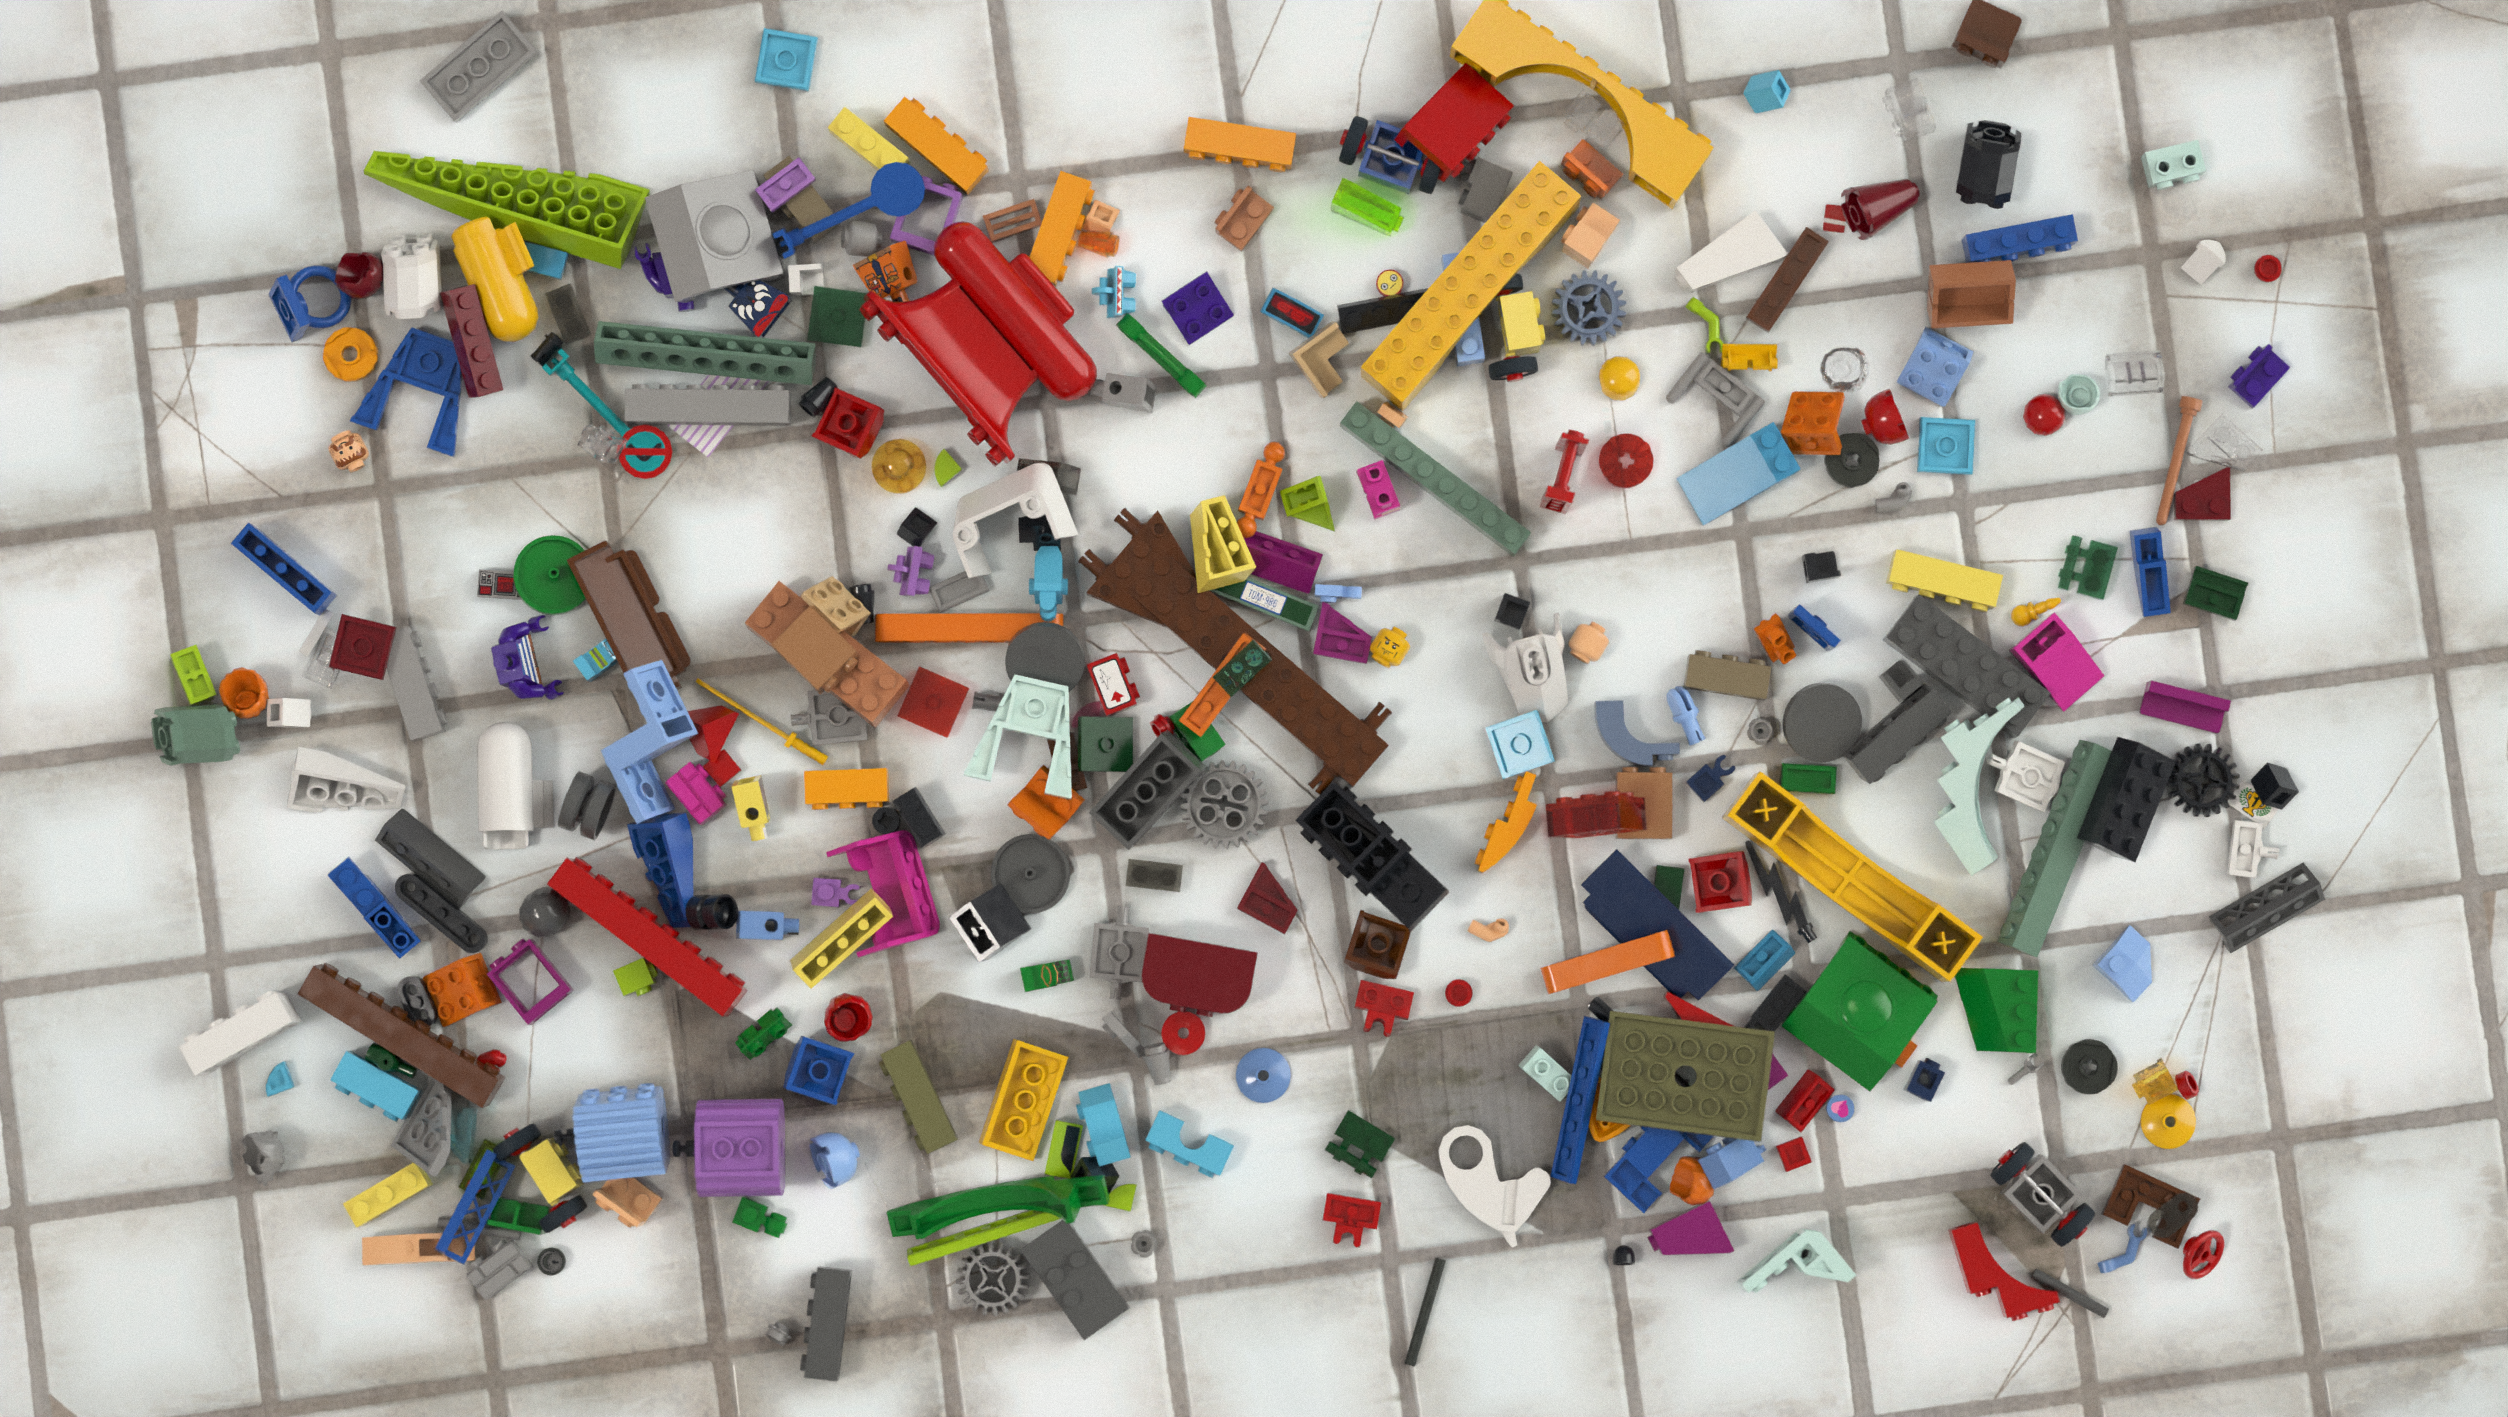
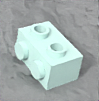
(2173, 164)

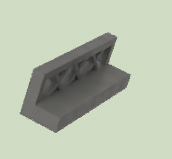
(2271, 911)

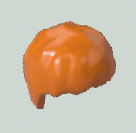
(244, 693)
(1691, 1182)

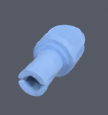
(1685, 713)

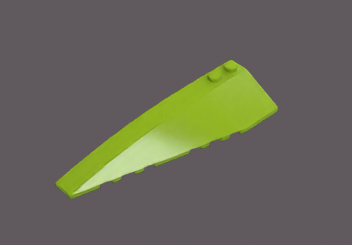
(557, 210)

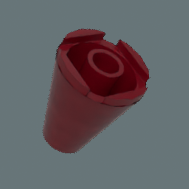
(1877, 205)

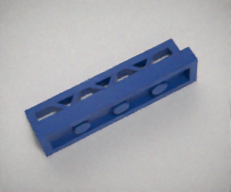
(465, 1202)

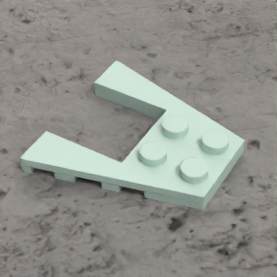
(1035, 710)

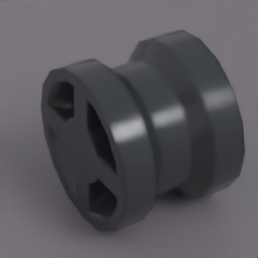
(890, 820)

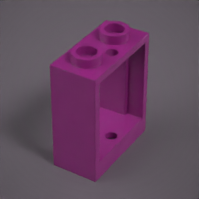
(548, 1002)

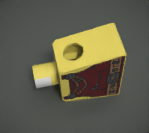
(751, 794)

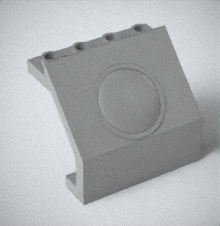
(714, 235)

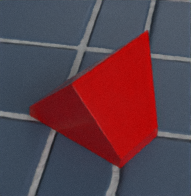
(713, 729)

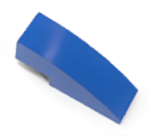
(2150, 571)

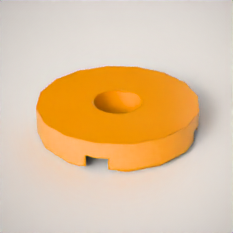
(365, 360)

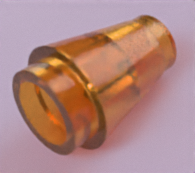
(1099, 242)

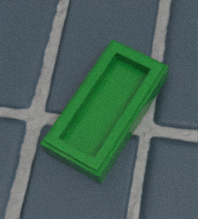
(1808, 778)

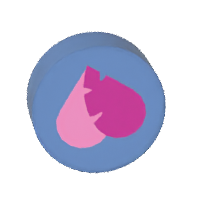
(1840, 1108)

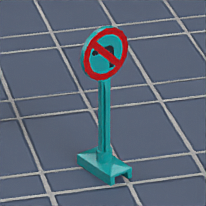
(647, 448)

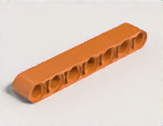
(954, 627)

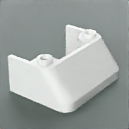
(1037, 494)

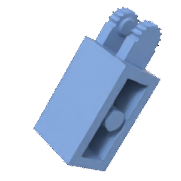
(1730, 1160)

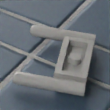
(1723, 388)

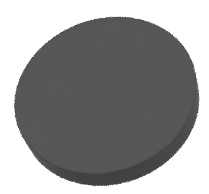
(1046, 654)
(1822, 722)
(1031, 872)

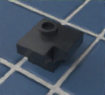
(1036, 532)

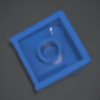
(817, 1069)

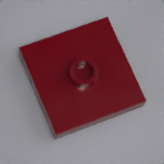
(362, 647)

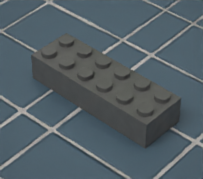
(1964, 663)

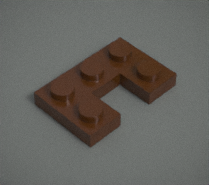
(2135, 1187)

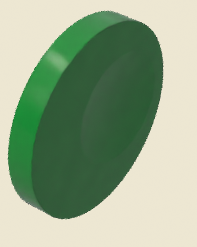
(545, 577)

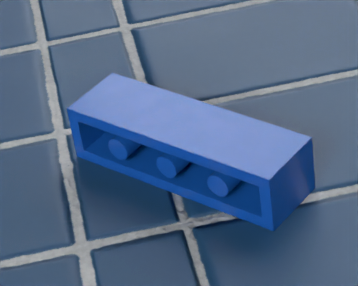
(284, 569)

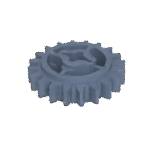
(1577, 328)

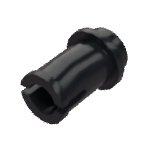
(547, 348)

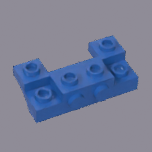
(1642, 1158)

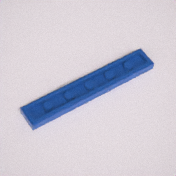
(1580, 1100)

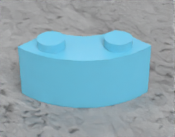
(1104, 1125)

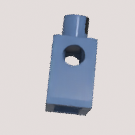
(752, 925)

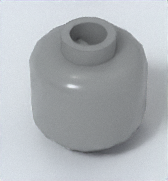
(860, 238)

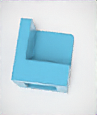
(1767, 91)

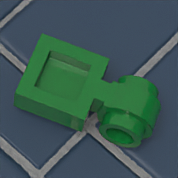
(752, 1215)

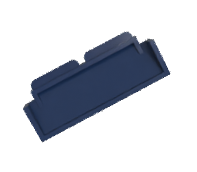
(1635, 908)

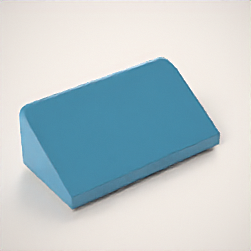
(1765, 960)

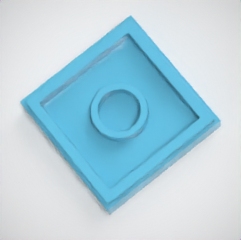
(786, 59)
(1946, 446)
(1520, 744)

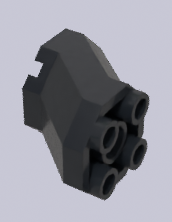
(1988, 164)

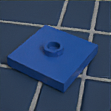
(1814, 627)

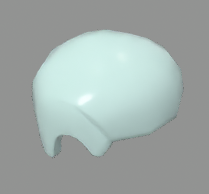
(2078, 394)

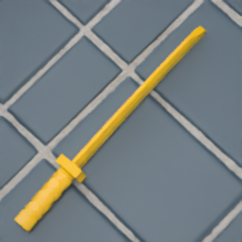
(791, 739)

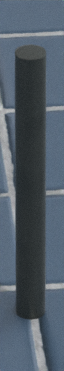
(1425, 1311)

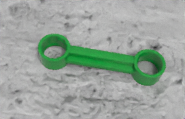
(1139, 335)

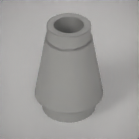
(1157, 1061)

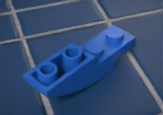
(374, 907)

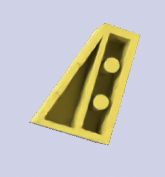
(1218, 546)

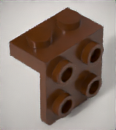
(1987, 33)

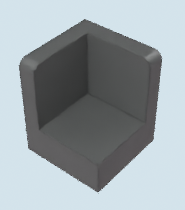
(1900, 681)

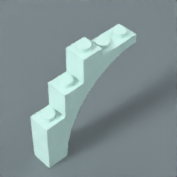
(1963, 823)

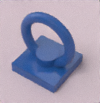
(293, 307)

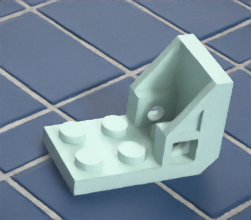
(1820, 1261)

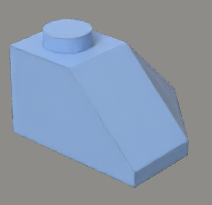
(2127, 963)

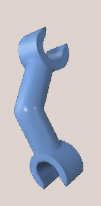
(2113, 1263)

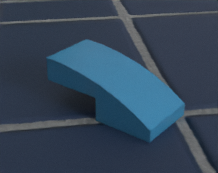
(547, 261)

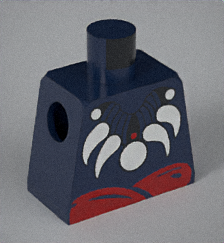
(758, 305)

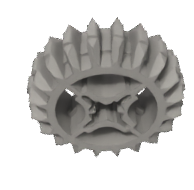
(1011, 1263)

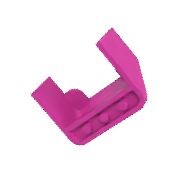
(902, 884)

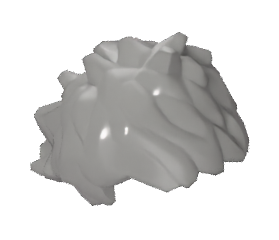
(263, 1154)

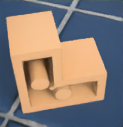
(1589, 235)

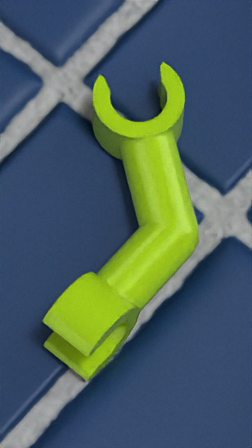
(1698, 308)

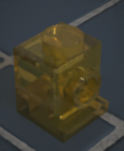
(2160, 1088)

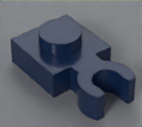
(1707, 780)

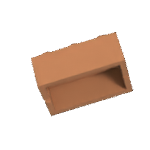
(1971, 294)

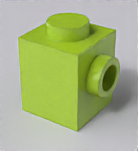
(636, 977)

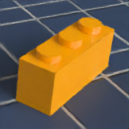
(846, 788)

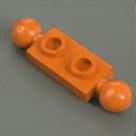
(1260, 489)

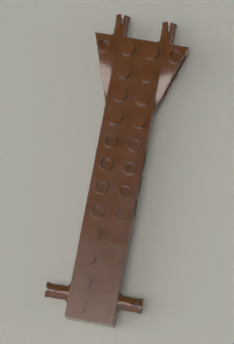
(1161, 586)

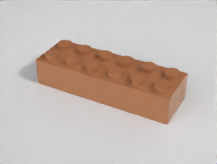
(867, 689)

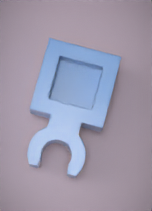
(1329, 593)

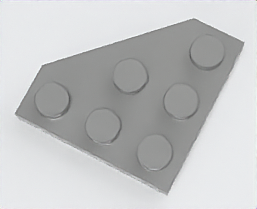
(427, 1129)

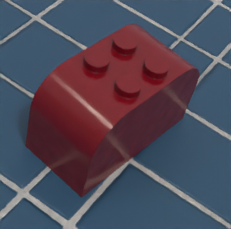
(1197, 975)

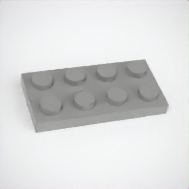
(478, 66)

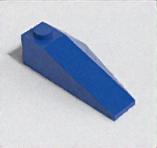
(668, 855)

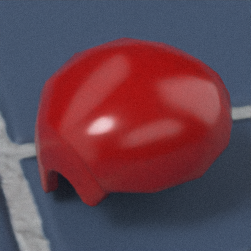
(2044, 414)

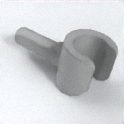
(2027, 1068)

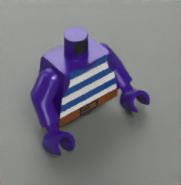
(517, 661)

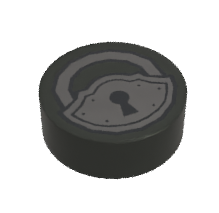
(551, 1261)

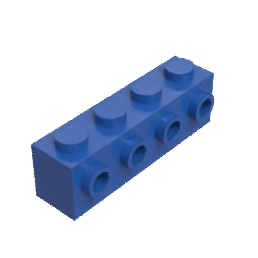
(2021, 239)

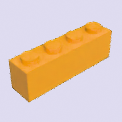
(1239, 143)
(936, 145)
(1060, 224)

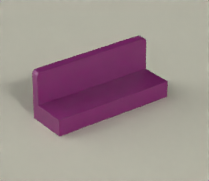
(1283, 562)
(2184, 706)

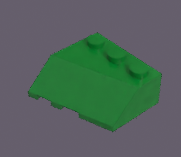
(2000, 1008)

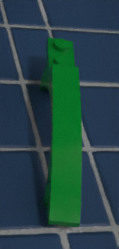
(1042, 1194)

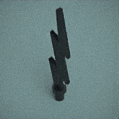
(1786, 907)

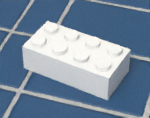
(239, 1034)

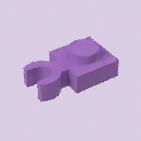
(829, 892)

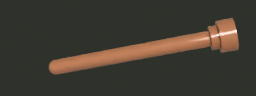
(2189, 409)

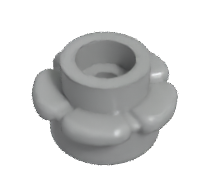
(1765, 725)
(1144, 1251)
(778, 1333)

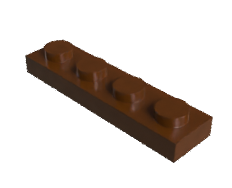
(1787, 279)

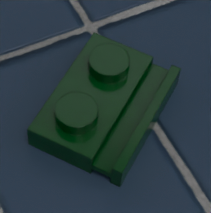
(2215, 593)

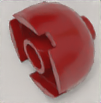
(1884, 419)

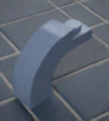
(1613, 732)

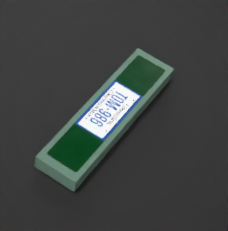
(1271, 602)

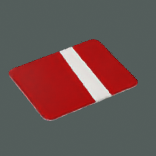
(1834, 219)

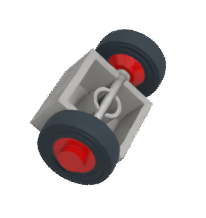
(2041, 1194)

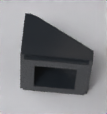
(916, 527)

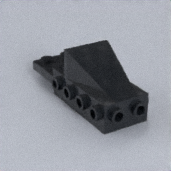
(1371, 855)

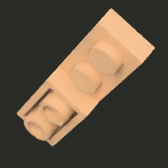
(410, 1249)

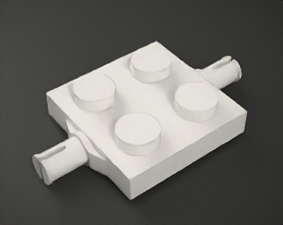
(2028, 776)

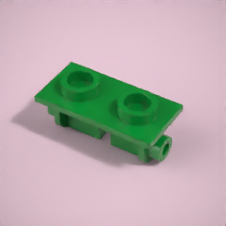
(754, 1042)

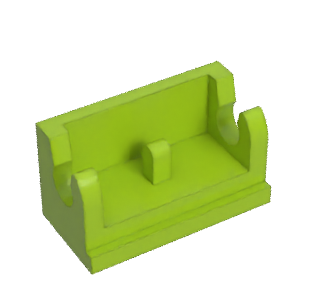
(193, 675)

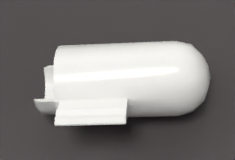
(507, 794)

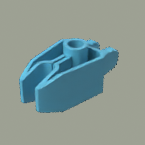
(1048, 581)

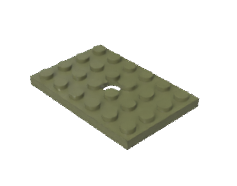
(1642, 1065)

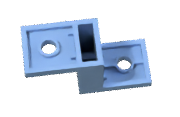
(633, 755)

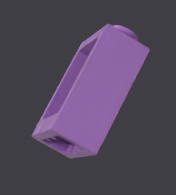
(919, 243)

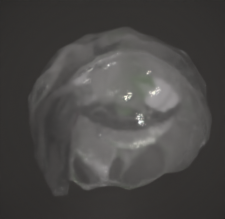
(1845, 369)

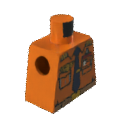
(888, 272)

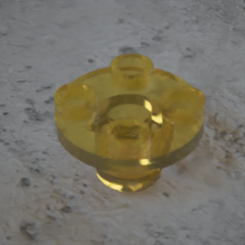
(899, 466)

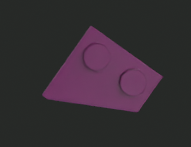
(1340, 638)

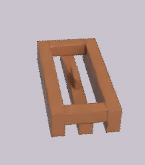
(1009, 210)

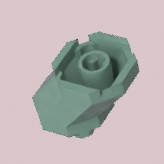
(195, 734)

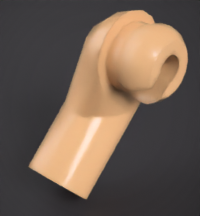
(1491, 931)

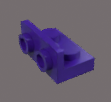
(2258, 376)

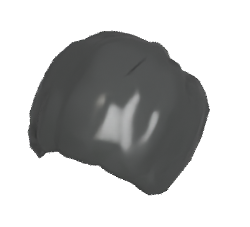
(544, 912)

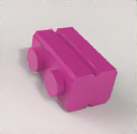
(696, 792)

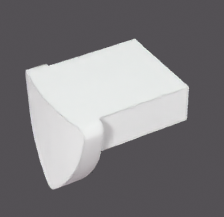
(2204, 260)

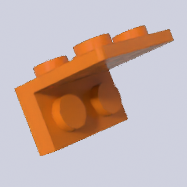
(1591, 170)
(1813, 423)
(1042, 811)
(461, 989)

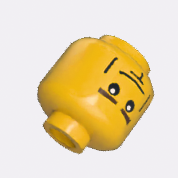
(1389, 647)

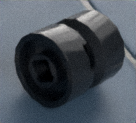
(711, 912)

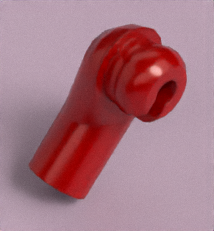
(493, 1057)

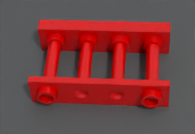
(1558, 496)

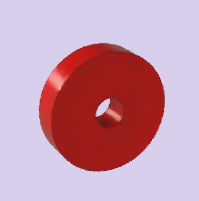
(1186, 1045)

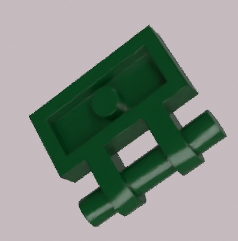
(1363, 1136)

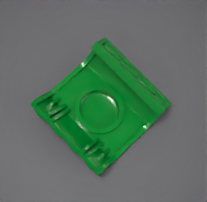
(1861, 1011)

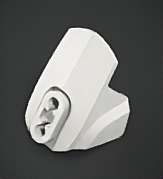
(1533, 671)

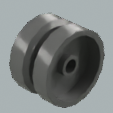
(586, 805)

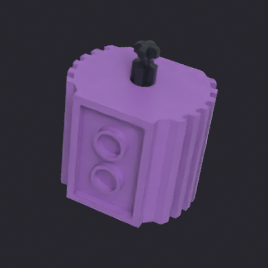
(738, 1147)

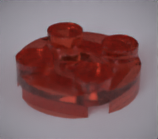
(1619, 446)

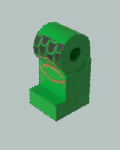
(1046, 975)

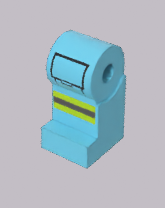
(596, 661)

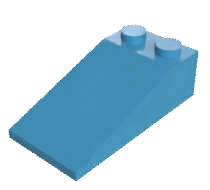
(1738, 473)

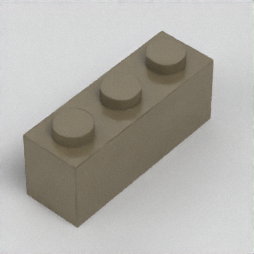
(805, 206)
(1727, 675)

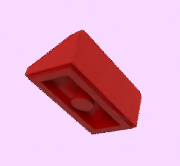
(1804, 1100)

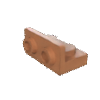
(1243, 218)

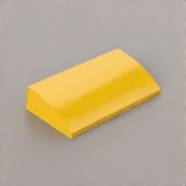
(1023, 1100)

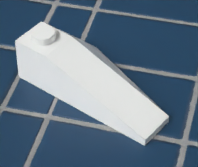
(332, 782)

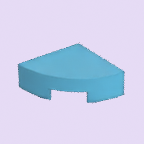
(279, 1080)

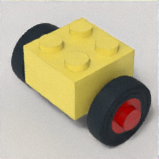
(1520, 332)
(549, 1170)

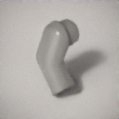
(1896, 501)

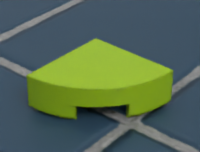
(945, 468)
(1122, 1197)

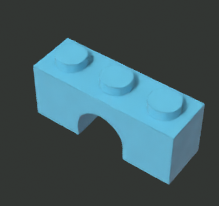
(1166, 1136)

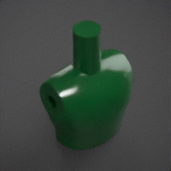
(388, 1061)

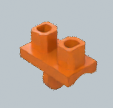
(1775, 640)

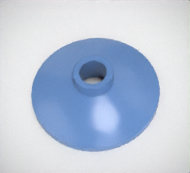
(1266, 1060)

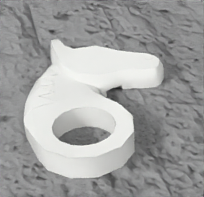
(1478, 1189)

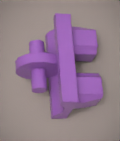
(915, 559)

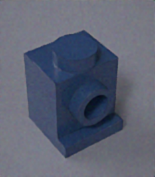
(1927, 1090)

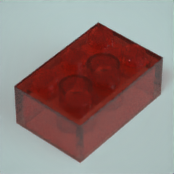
(1596, 815)

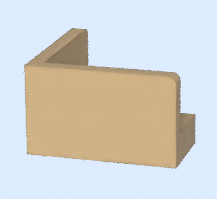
(1313, 354)

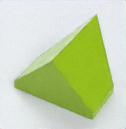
(1308, 503)

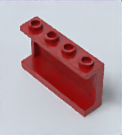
(1457, 121)

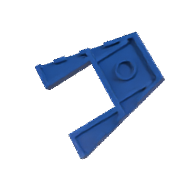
(426, 364)

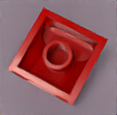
(850, 424)
(1721, 881)

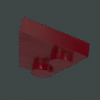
(2205, 499)
(1268, 901)

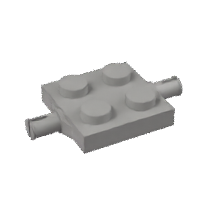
(831, 720)
(1118, 952)

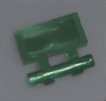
(2095, 570)

